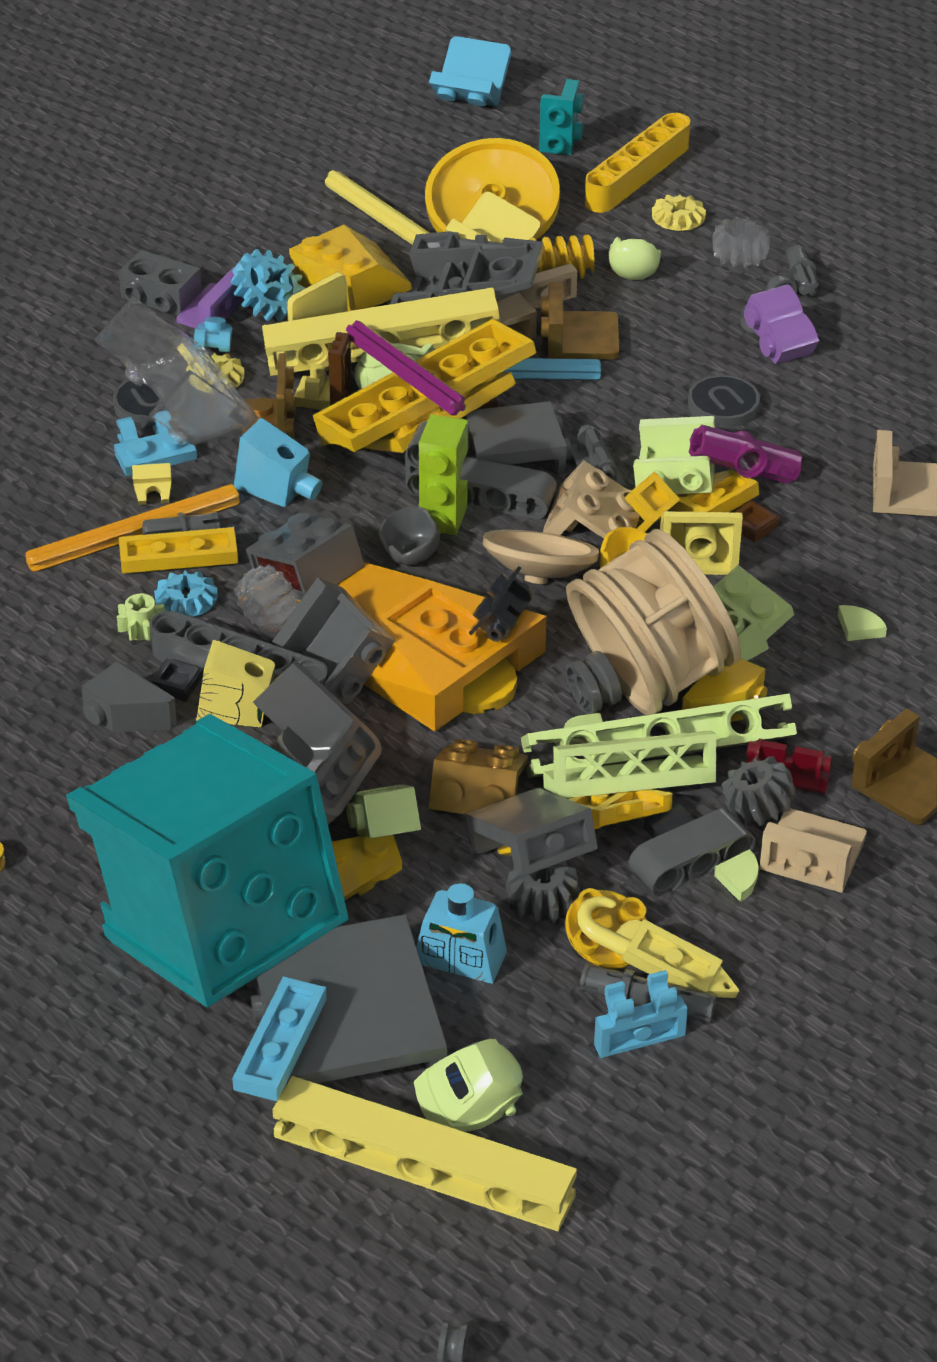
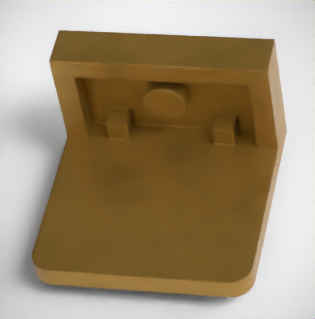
(577, 332)
(897, 771)
(474, 776)

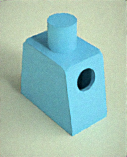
(273, 466)

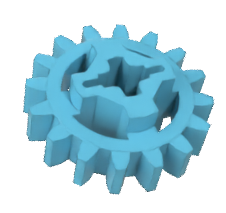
(265, 284)

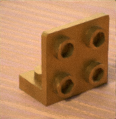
(278, 411)

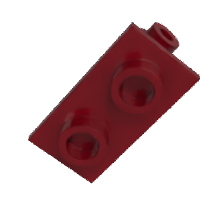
(807, 766)

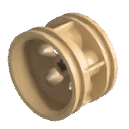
(654, 621)

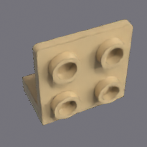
(902, 485)
(593, 501)
(811, 849)

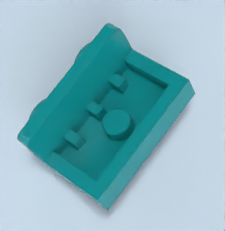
(560, 120)

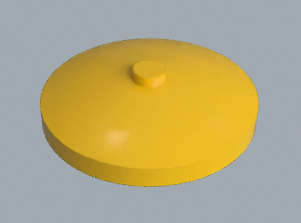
(494, 166)

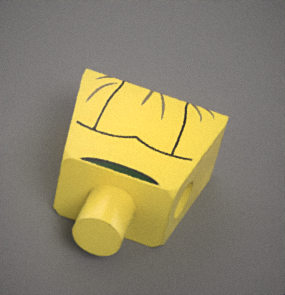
(232, 683)

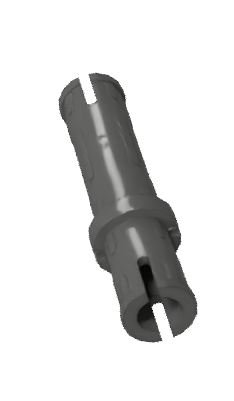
(595, 978)

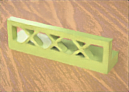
(634, 774)

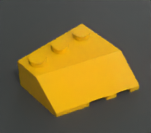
(368, 270)

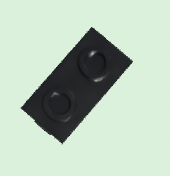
(501, 612)

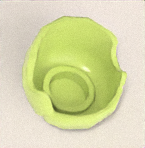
(633, 258)

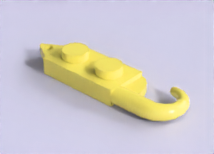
(658, 950)

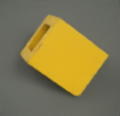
(651, 500)

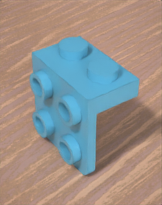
(472, 72)

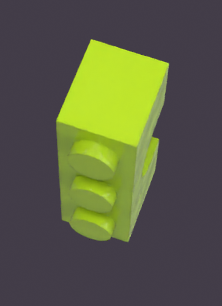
(440, 466)

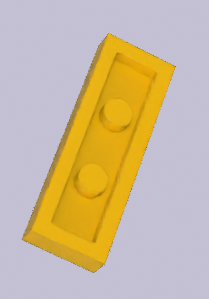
(178, 550)

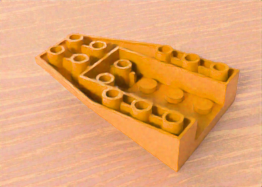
(433, 643)

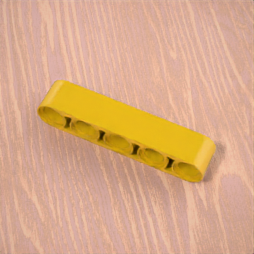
(637, 162)

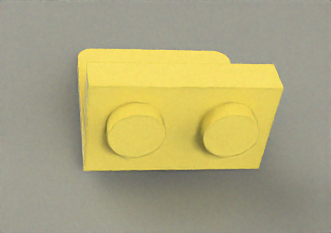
(497, 220)
(320, 299)

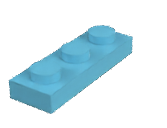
(279, 1039)

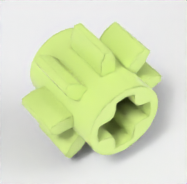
(136, 616)

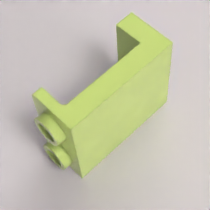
(666, 452)

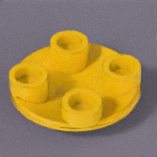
(611, 918)

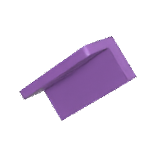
(213, 301)

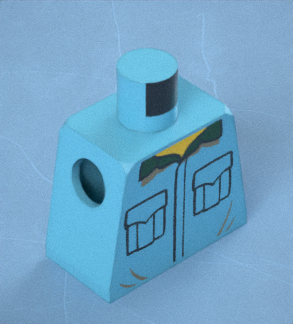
(462, 935)

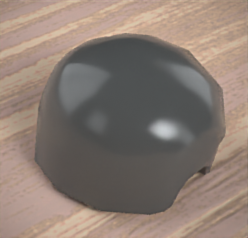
(410, 535)

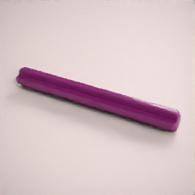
(406, 368)

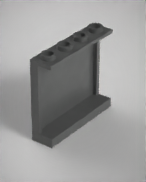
(375, 1003)

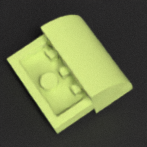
(752, 609)

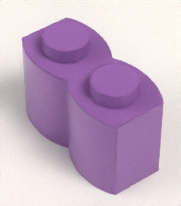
(780, 324)

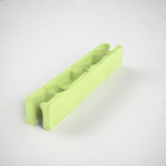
(676, 722)

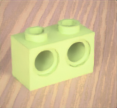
(384, 811)

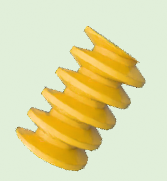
(561, 254)

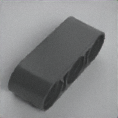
(690, 850)

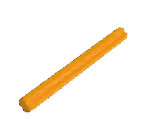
(108, 535)

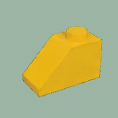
(733, 684)

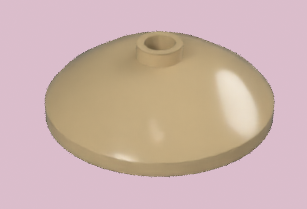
(540, 553)

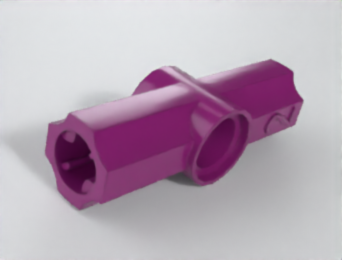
(762, 460)

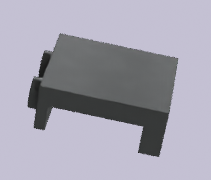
(518, 435)
(337, 632)
(536, 827)

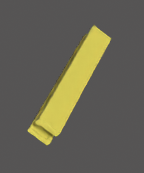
(408, 323)
(425, 1153)

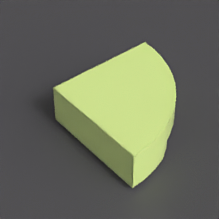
(860, 623)
(739, 874)

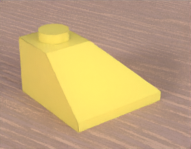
(708, 538)

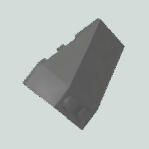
(457, 265)

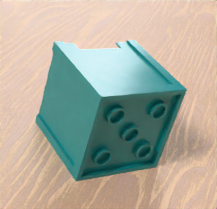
(212, 858)

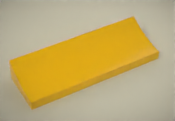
(394, 402)

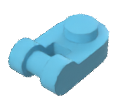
(214, 334)

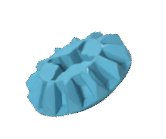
(200, 599)

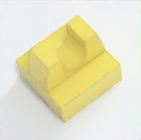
(314, 389)
(152, 478)

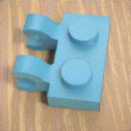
(150, 449)
(640, 1026)

